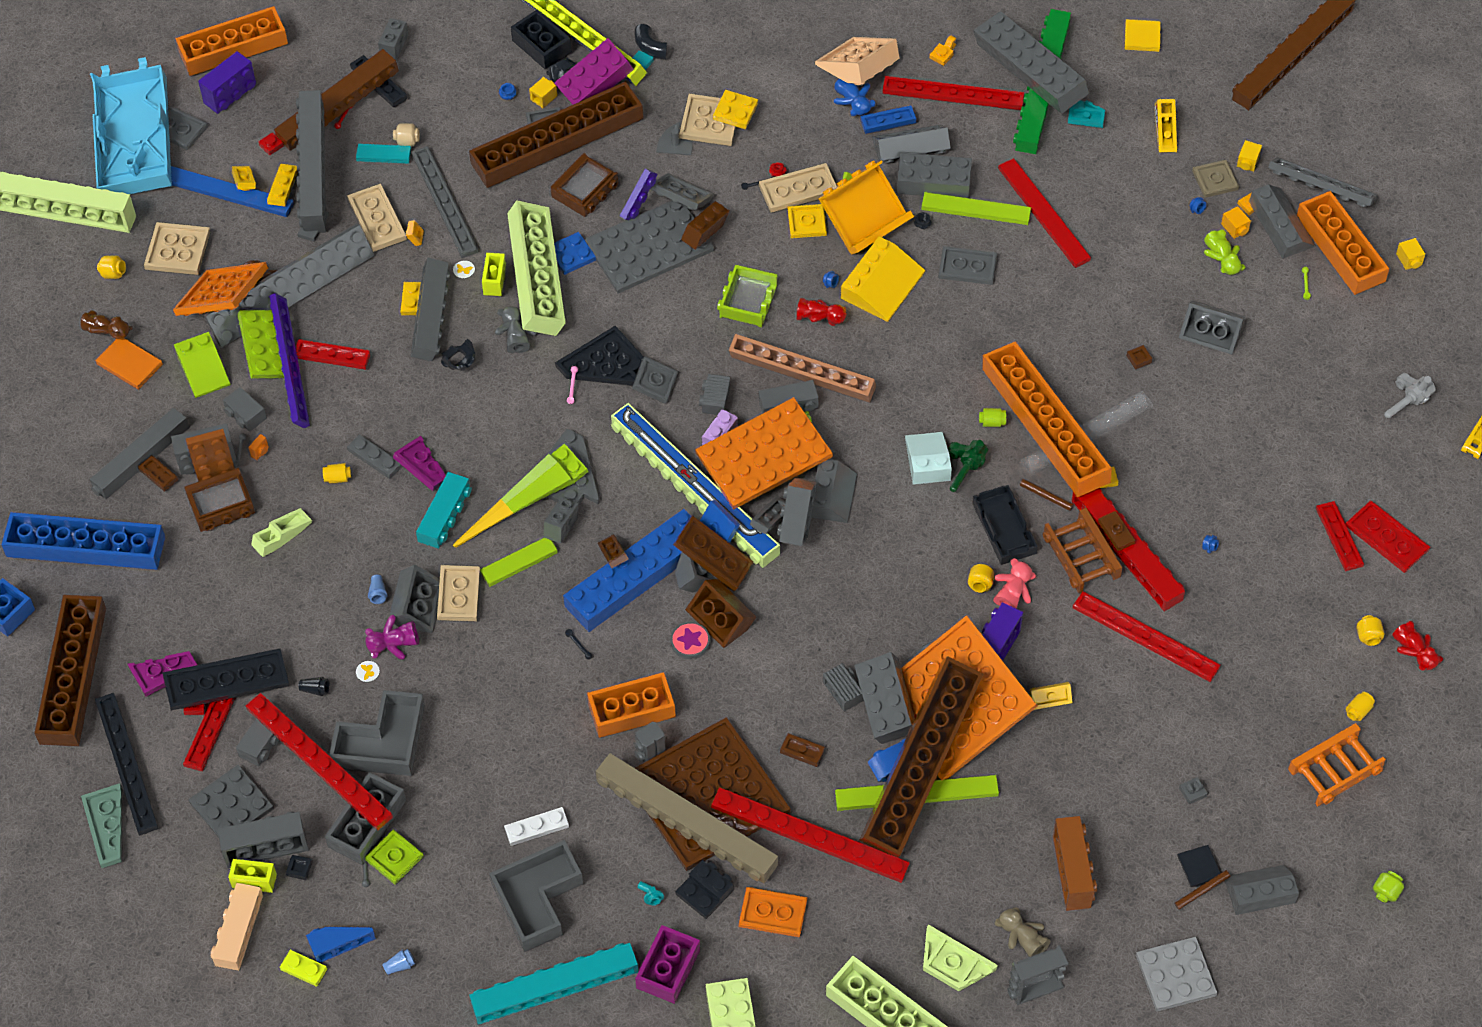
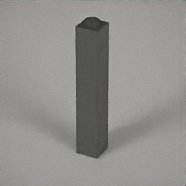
(149, 443)

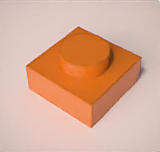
(258, 447)

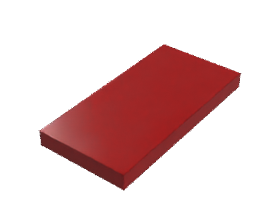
(1387, 536)

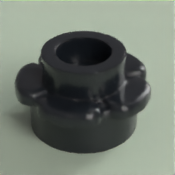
(922, 217)

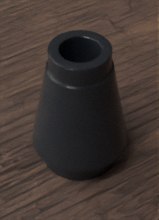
(316, 686)

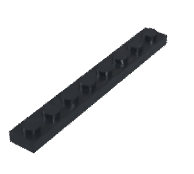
(126, 764)

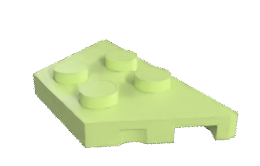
(953, 961)

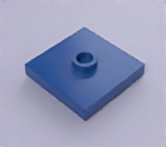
(720, 521)

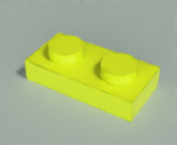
(303, 968)

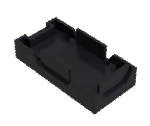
(1004, 524)

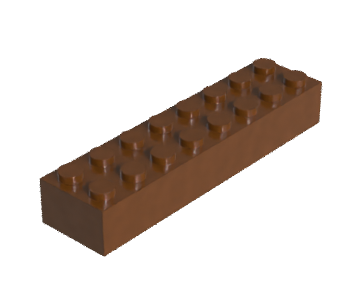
(70, 670)

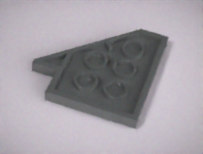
(585, 485)

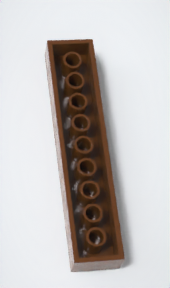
(556, 134)
(921, 757)

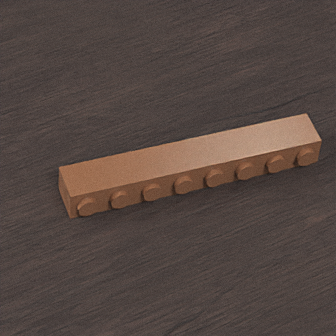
(802, 368)

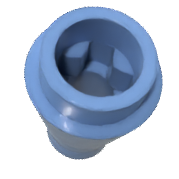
(377, 591)
(401, 961)

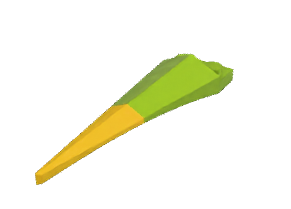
(547, 477)

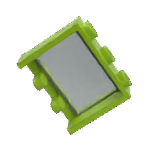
(747, 295)

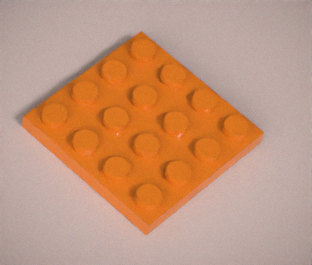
(220, 289)

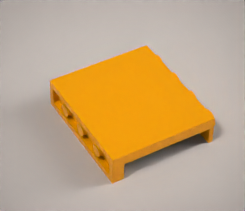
(864, 207)

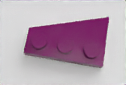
(420, 463)
(150, 675)

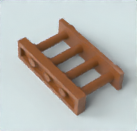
(1093, 537)

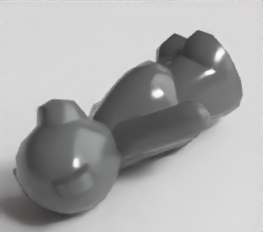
(516, 337)

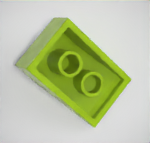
(201, 364)

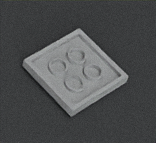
(1176, 974)

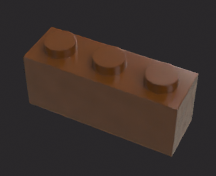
(705, 225)

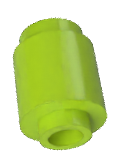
(992, 417)

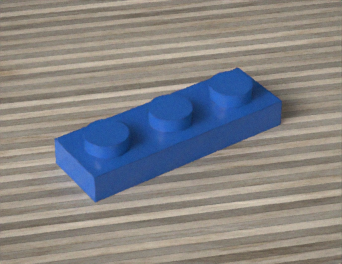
(888, 119)

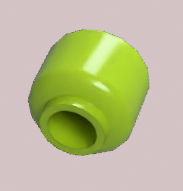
(1388, 887)

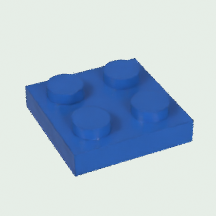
(573, 253)

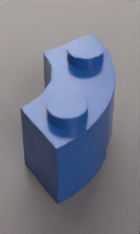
(884, 761)

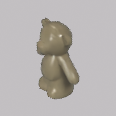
(1025, 932)

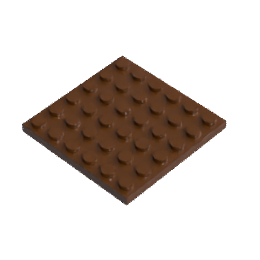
(697, 770)

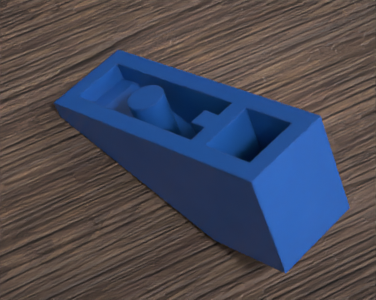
(333, 941)

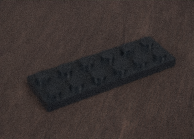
(225, 679)

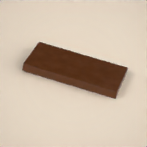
(713, 553)

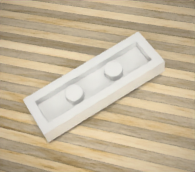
(536, 826)

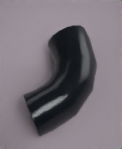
(647, 44)

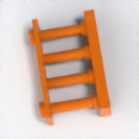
(1334, 745)

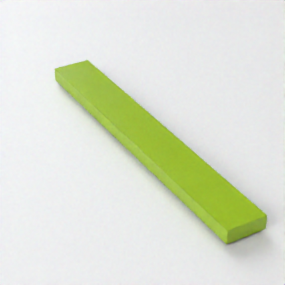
(941, 791)

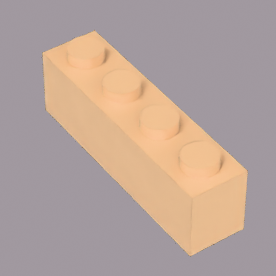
(237, 926)

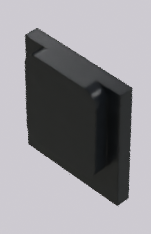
(1198, 865)

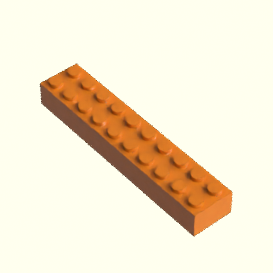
(1047, 419)

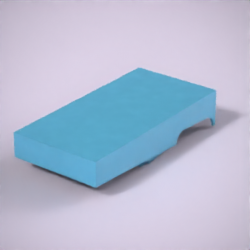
(131, 129)

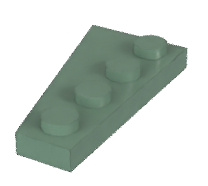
(105, 823)

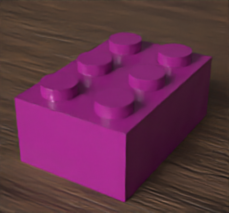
(667, 964)

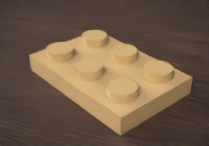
(458, 593)

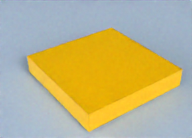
(1142, 35)
(806, 221)

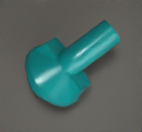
(653, 896)

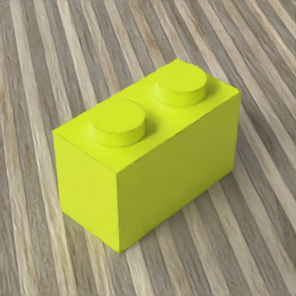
(494, 274)
(253, 873)

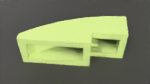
(280, 532)

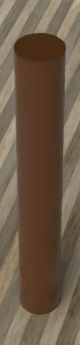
(1047, 495)
(1202, 889)

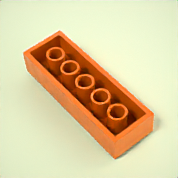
(245, 34)
(1342, 242)

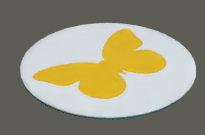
(463, 269)
(367, 671)

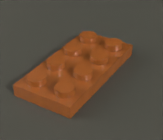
(210, 454)

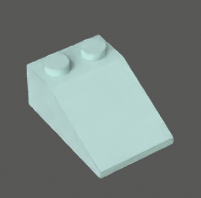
(928, 458)

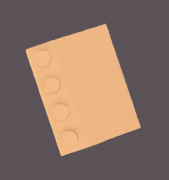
(860, 58)

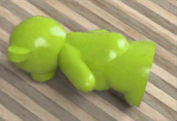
(1222, 252)

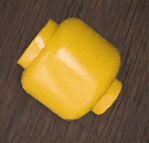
(111, 267)
(981, 578)
(1370, 630)

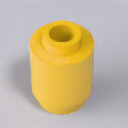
(336, 473)
(1360, 706)

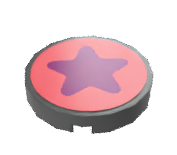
(690, 640)

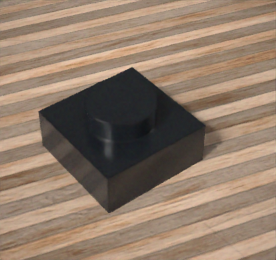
(299, 867)

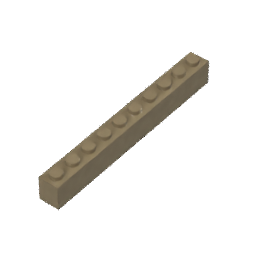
(687, 818)

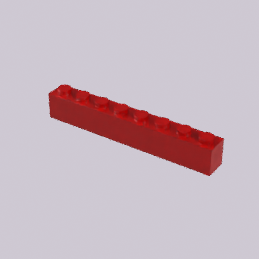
(1137, 557)

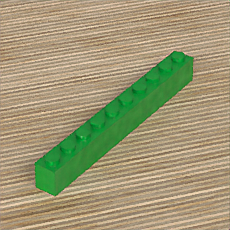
(1036, 107)

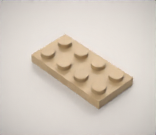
(796, 187)
(376, 217)

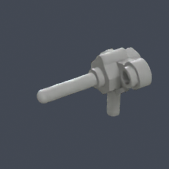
(1416, 392)

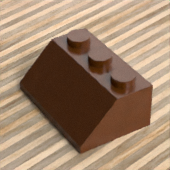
(720, 612)

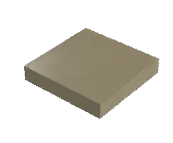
(1215, 178)

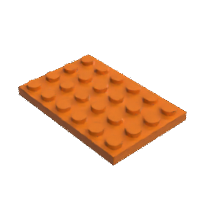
(763, 453)

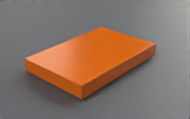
(129, 362)
(773, 912)

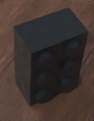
(541, 39)

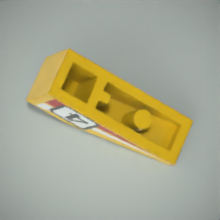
(1166, 125)

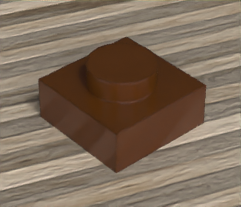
(1139, 357)

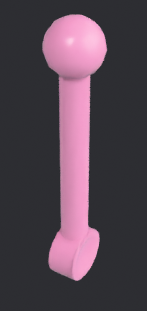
(570, 399)

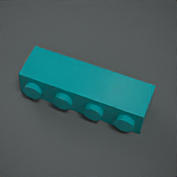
(443, 510)

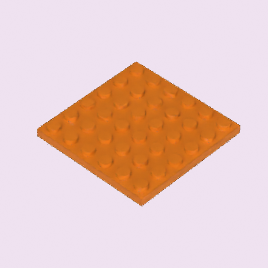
(995, 705)

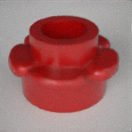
(781, 169)

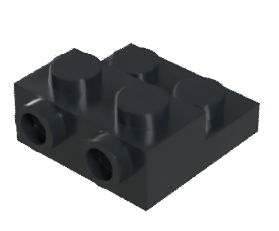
(705, 888)

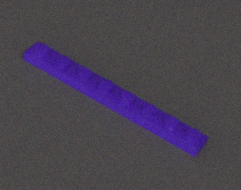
(289, 360)

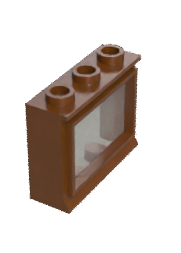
(584, 185)
(219, 500)

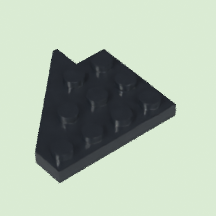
(604, 359)

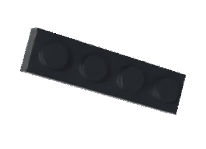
(388, 90)

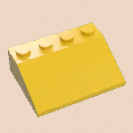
(881, 279)

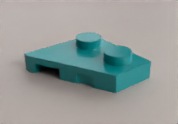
(1086, 114)

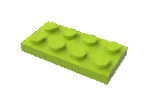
(260, 343)

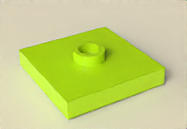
(394, 857)

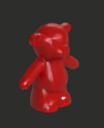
(819, 310)
(1416, 645)

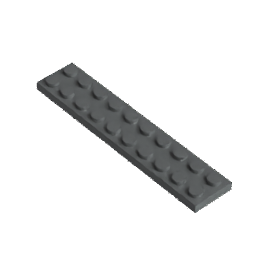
(296, 280)

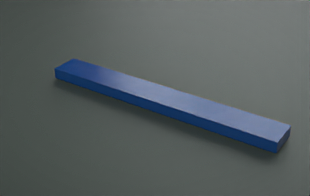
(226, 191)

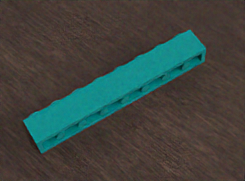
(553, 983)

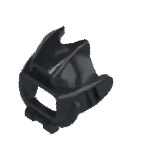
(559, 69)
(466, 349)

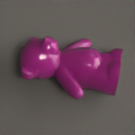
(391, 638)

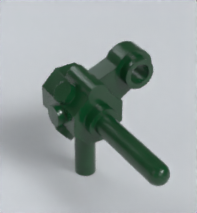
(971, 456)

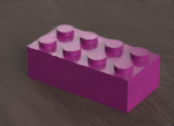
(594, 73)

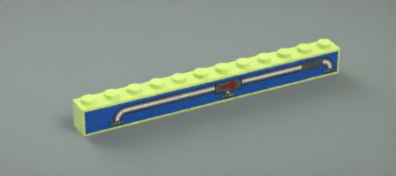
(690, 480)

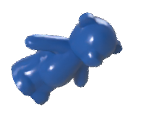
(852, 95)

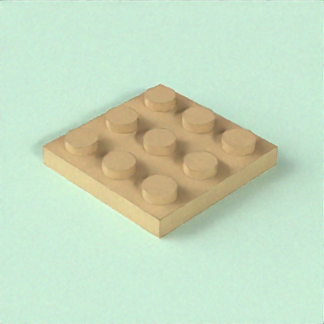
(699, 122)
(177, 248)

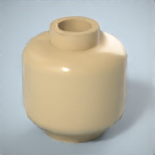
(406, 134)

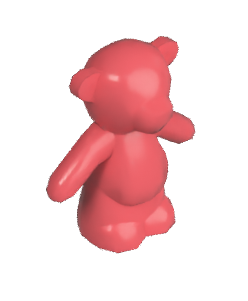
(1015, 585)

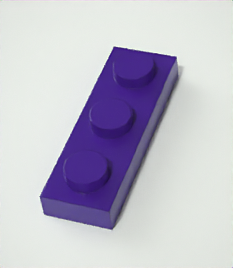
(639, 194)

